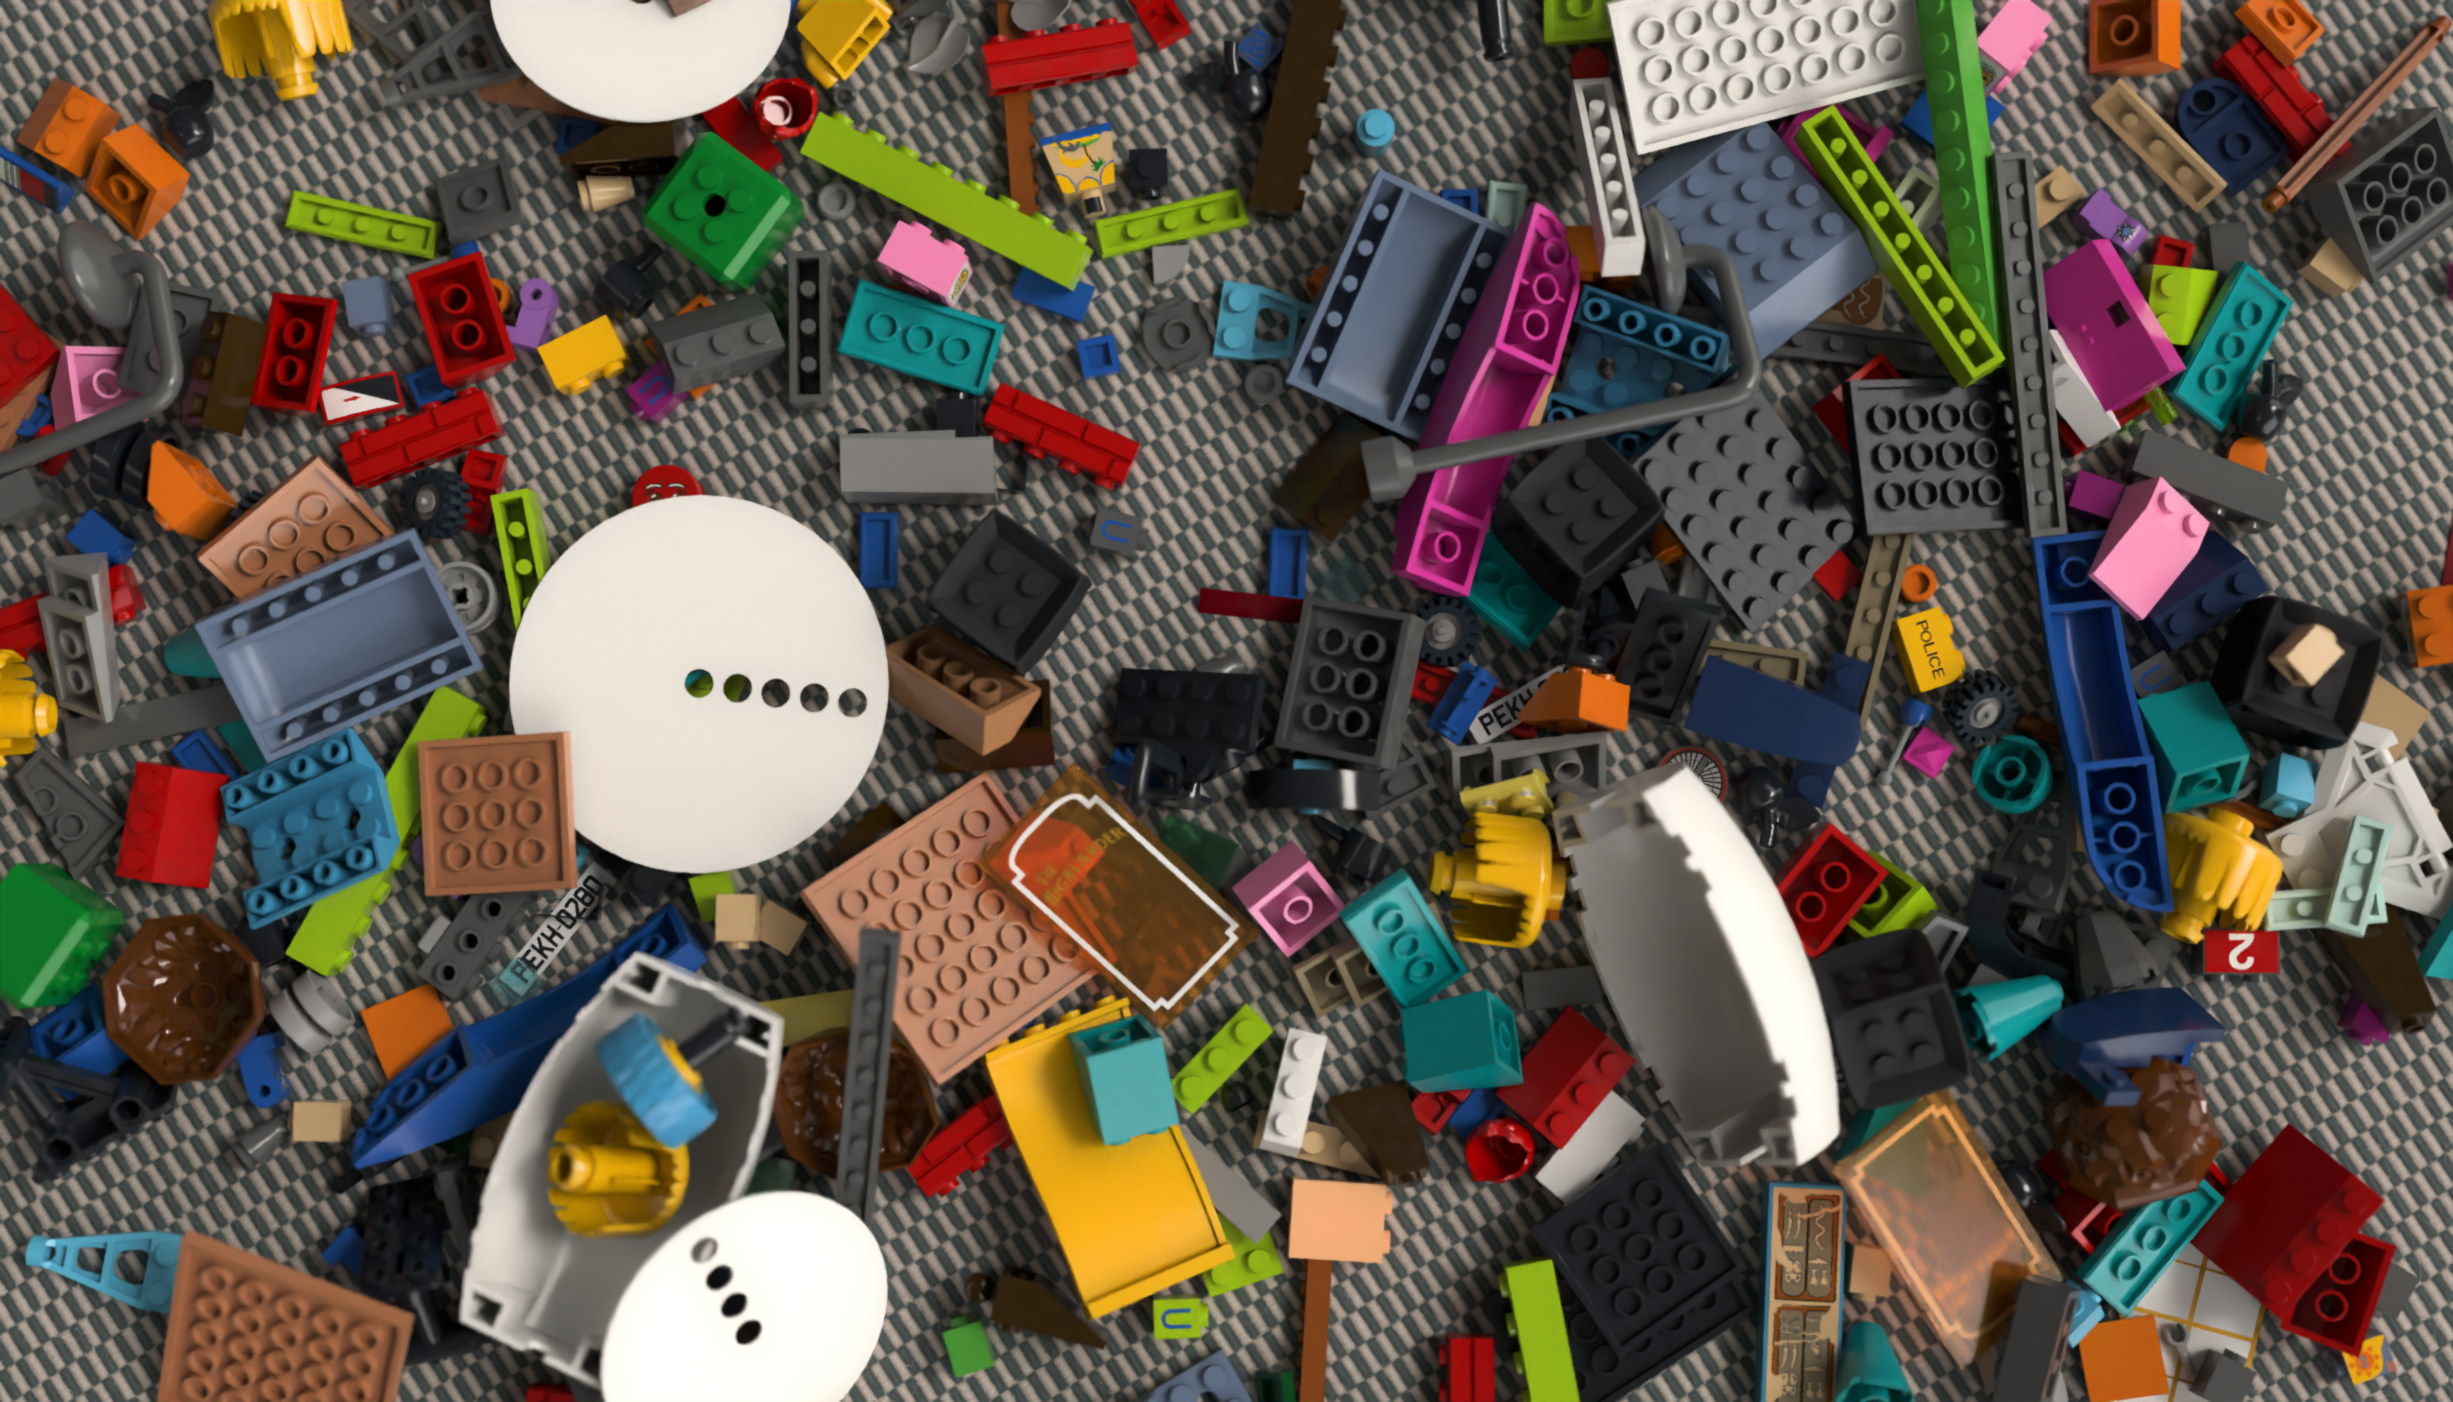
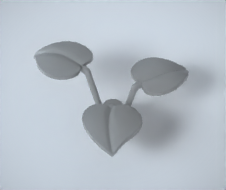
(941, 43)

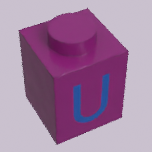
(653, 395)
(2091, 496)
(2361, 1022)

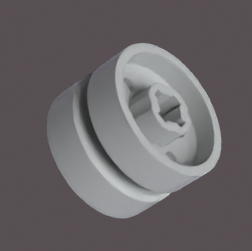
(483, 591)
(311, 1011)

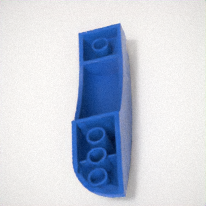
(2100, 723)
(490, 1064)

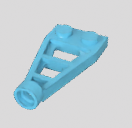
(1238, 320)
(160, 1274)

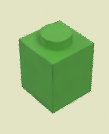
(968, 1344)

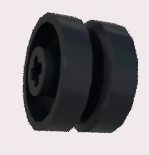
(123, 463)

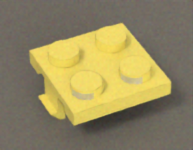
(1518, 797)

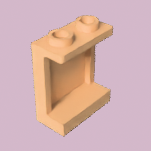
(1338, 1220)

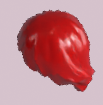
(784, 108)
(1499, 1150)

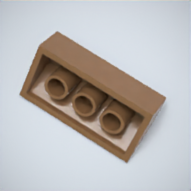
(959, 688)

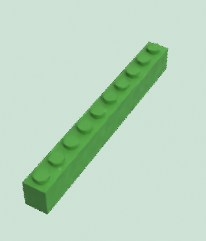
(1963, 155)

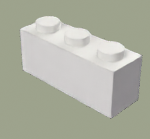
(1293, 1092)
(1590, 1149)

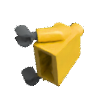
(841, 36)

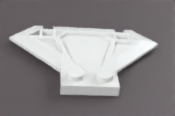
(2391, 794)

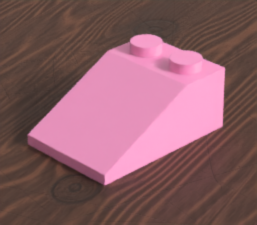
(2147, 545)

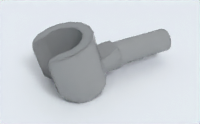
(2180, 1347)

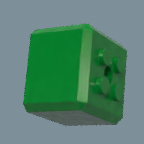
(748, 233)
(50, 935)

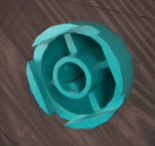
(2013, 775)

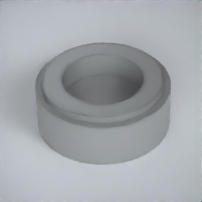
(837, 201)
(1263, 384)

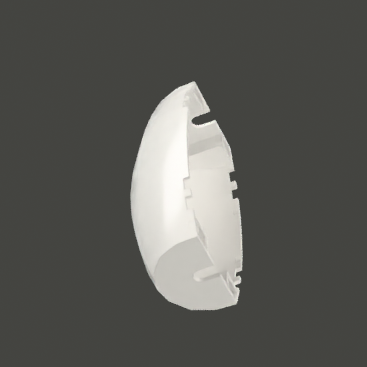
(1702, 967)
(554, 1287)

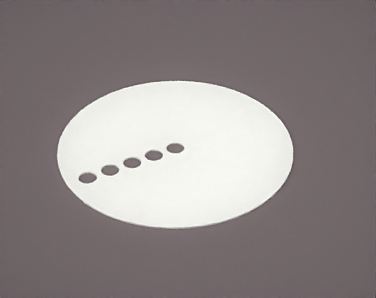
(718, 592)

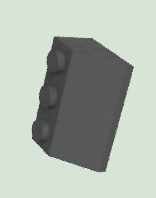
(717, 343)

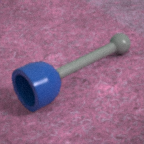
(398, 274)
(1914, 714)

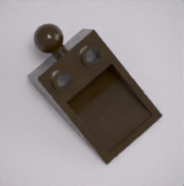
(1034, 1304)

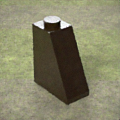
(1383, 1131)

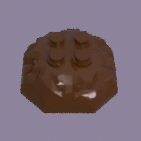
(184, 998)
(812, 1095)
(2137, 1150)

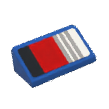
(34, 182)

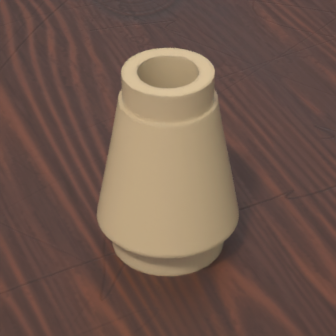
(604, 191)

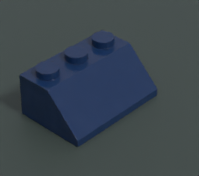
(2204, 593)

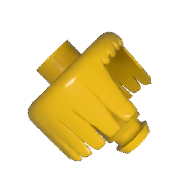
(280, 35)
(20, 710)
(2213, 869)
(1502, 880)
(614, 1174)

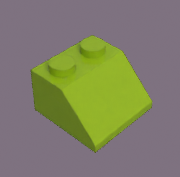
(2178, 298)
(1894, 904)

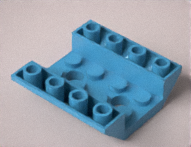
(1649, 356)
(312, 802)

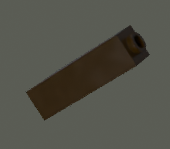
(2383, 972)

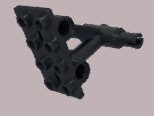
(70, 1128)
(408, 1262)

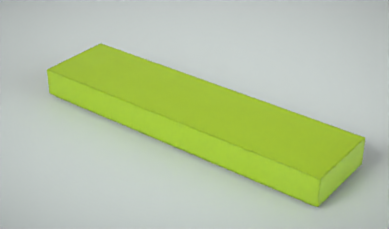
(1171, 223)
(364, 225)

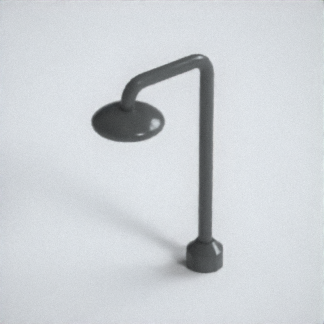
(107, 290)
(1393, 467)

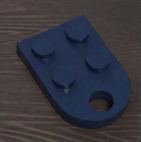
(2231, 135)

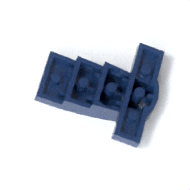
(1785, 717)
(2123, 1032)

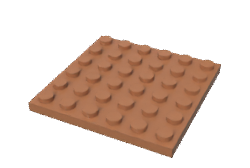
(969, 950)
(274, 1333)

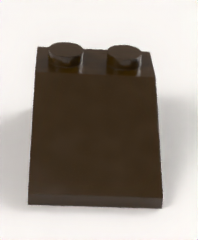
(628, 150)

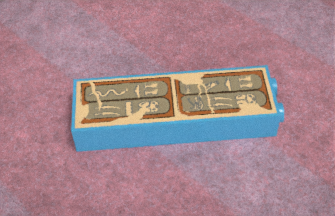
(1800, 1291)

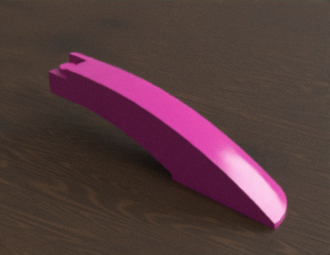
(1488, 390)

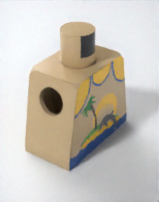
(1083, 166)

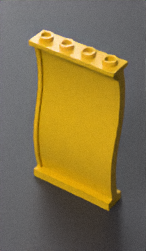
(1121, 1213)

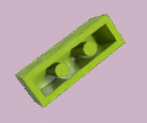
(1219, 1058)

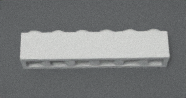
(1606, 177)

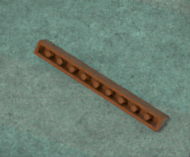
(1018, 124)
(1315, 1329)

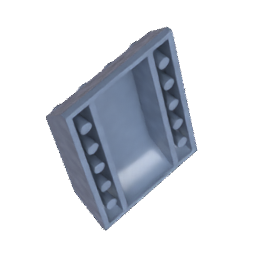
(1772, 219)
(1395, 304)
(338, 643)

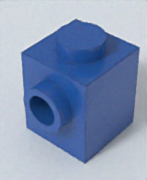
(101, 534)

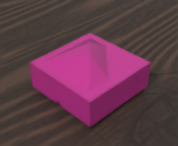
(1927, 752)

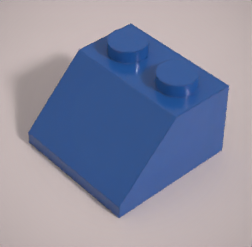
(78, 1036)

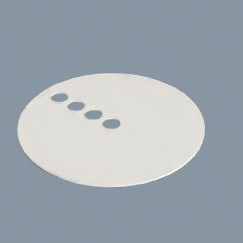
(639, 58)
(806, 1278)

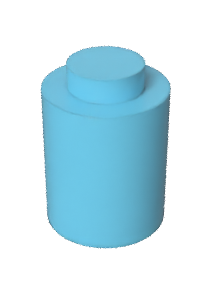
(1374, 133)

